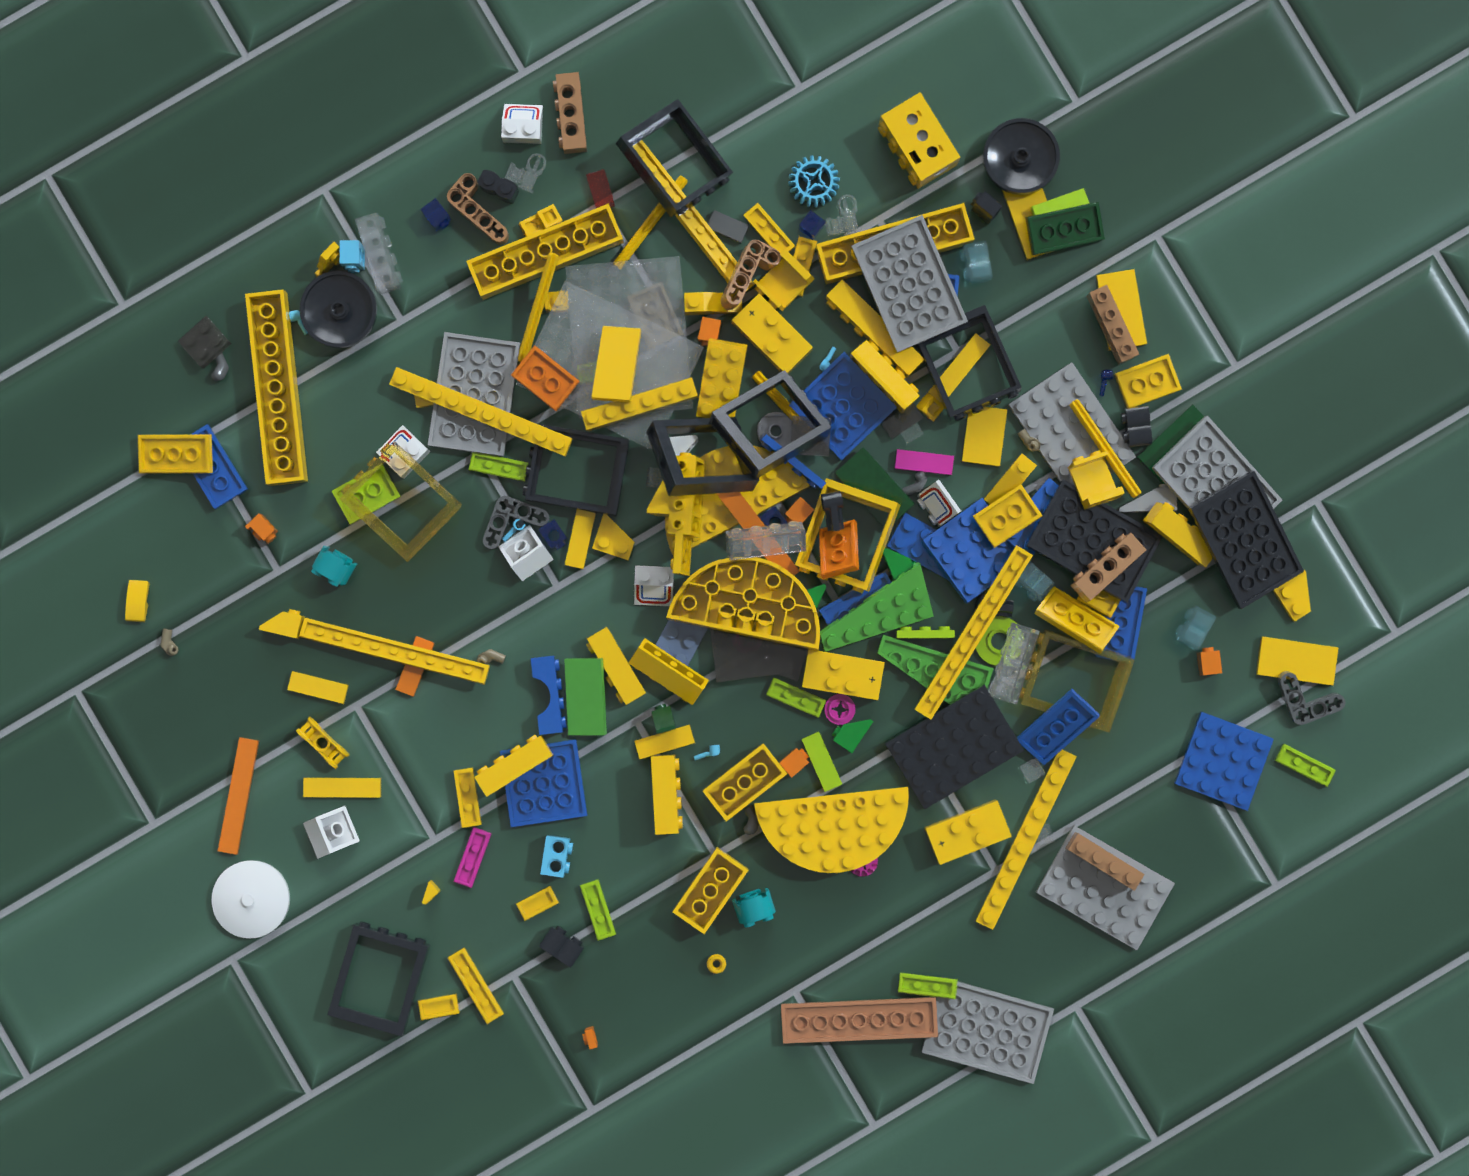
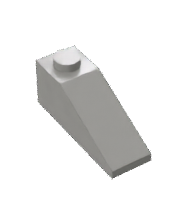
(1148, 500)

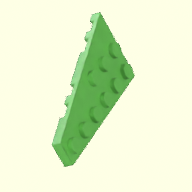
(885, 610)
(924, 663)

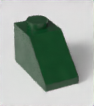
(663, 718)

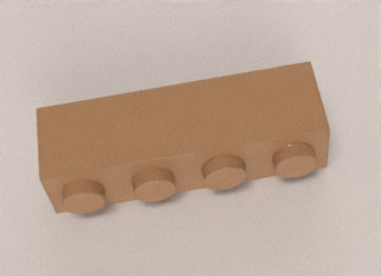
(1104, 861)

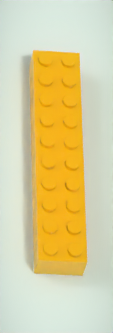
(276, 388)

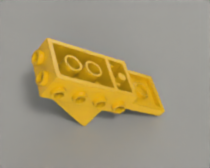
(683, 514)

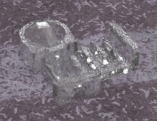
(528, 177)
(847, 222)

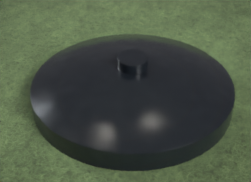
(1021, 156)
(338, 309)

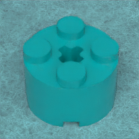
(334, 566)
(754, 907)

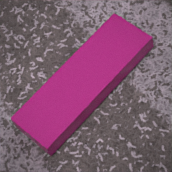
(924, 462)
(472, 857)

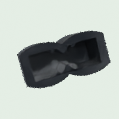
(494, 185)
(985, 207)
(1137, 426)
(562, 946)

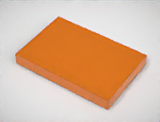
(545, 378)
(839, 550)

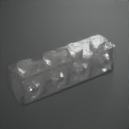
(378, 253)
(765, 540)
(1013, 663)

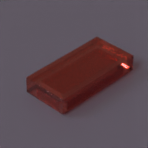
(600, 188)

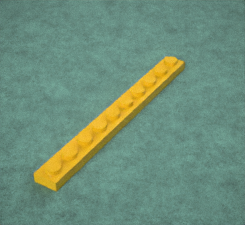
(691, 219)
(481, 411)
(973, 632)
(394, 651)
(1025, 839)

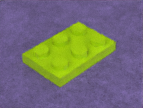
(374, 494)

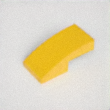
(541, 220)
(137, 601)

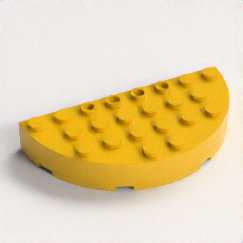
(770, 491)
(749, 600)
(834, 830)

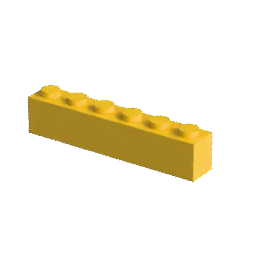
(870, 324)
(640, 404)

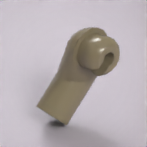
(1031, 443)
(167, 644)
(489, 656)

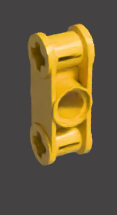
(332, 747)

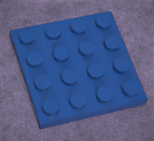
(851, 402)
(966, 553)
(1223, 761)
(548, 790)

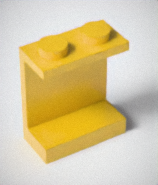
(784, 282)
(1094, 480)

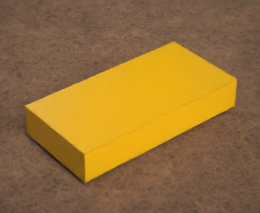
(537, 903)
(438, 1006)

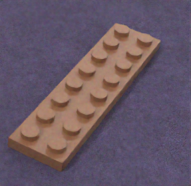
(859, 1020)

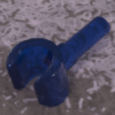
(1105, 375)

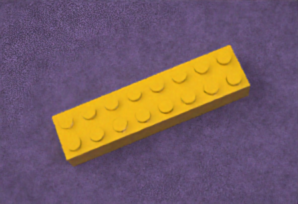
(947, 226)
(527, 257)

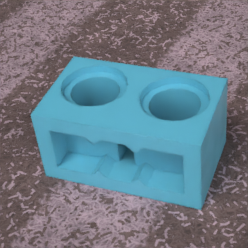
(352, 255)
(551, 855)

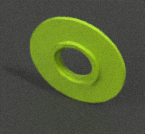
(985, 648)

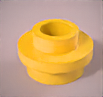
(716, 970)

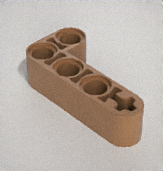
(480, 214)
(743, 275)

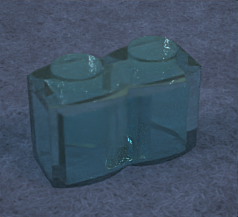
(976, 262)
(1034, 582)
(1195, 628)

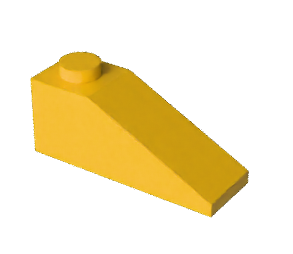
(707, 303)
(1011, 479)

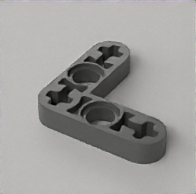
(506, 514)
(1301, 705)

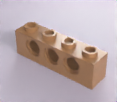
(564, 83)
(1112, 324)
(1132, 550)

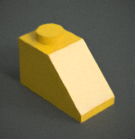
(285, 624)

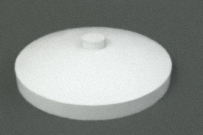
(250, 899)

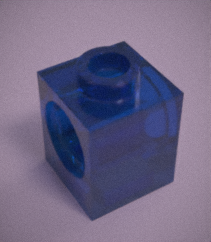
(436, 215)
(812, 225)
(772, 513)
(547, 529)

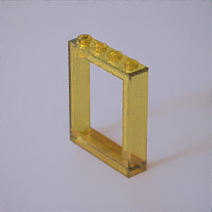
(405, 550)
(1115, 691)

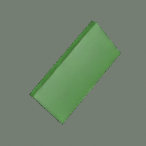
(585, 696)

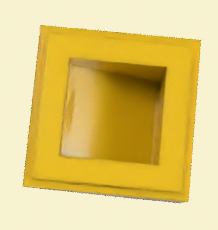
(930, 406)
(431, 891)

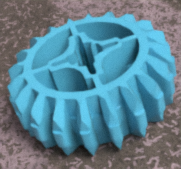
(820, 186)

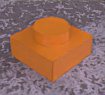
(590, 1038)

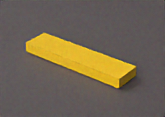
(961, 365)
(342, 787)
(475, 985)

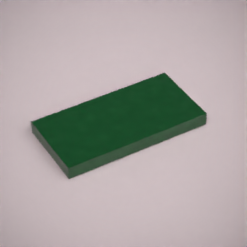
(1065, 228)
(1169, 438)
(867, 475)

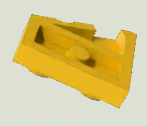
(328, 259)
(613, 539)
(1294, 596)

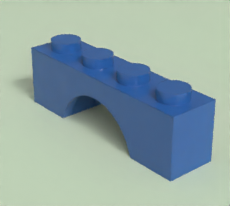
(551, 719)

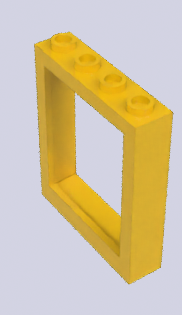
(861, 497)

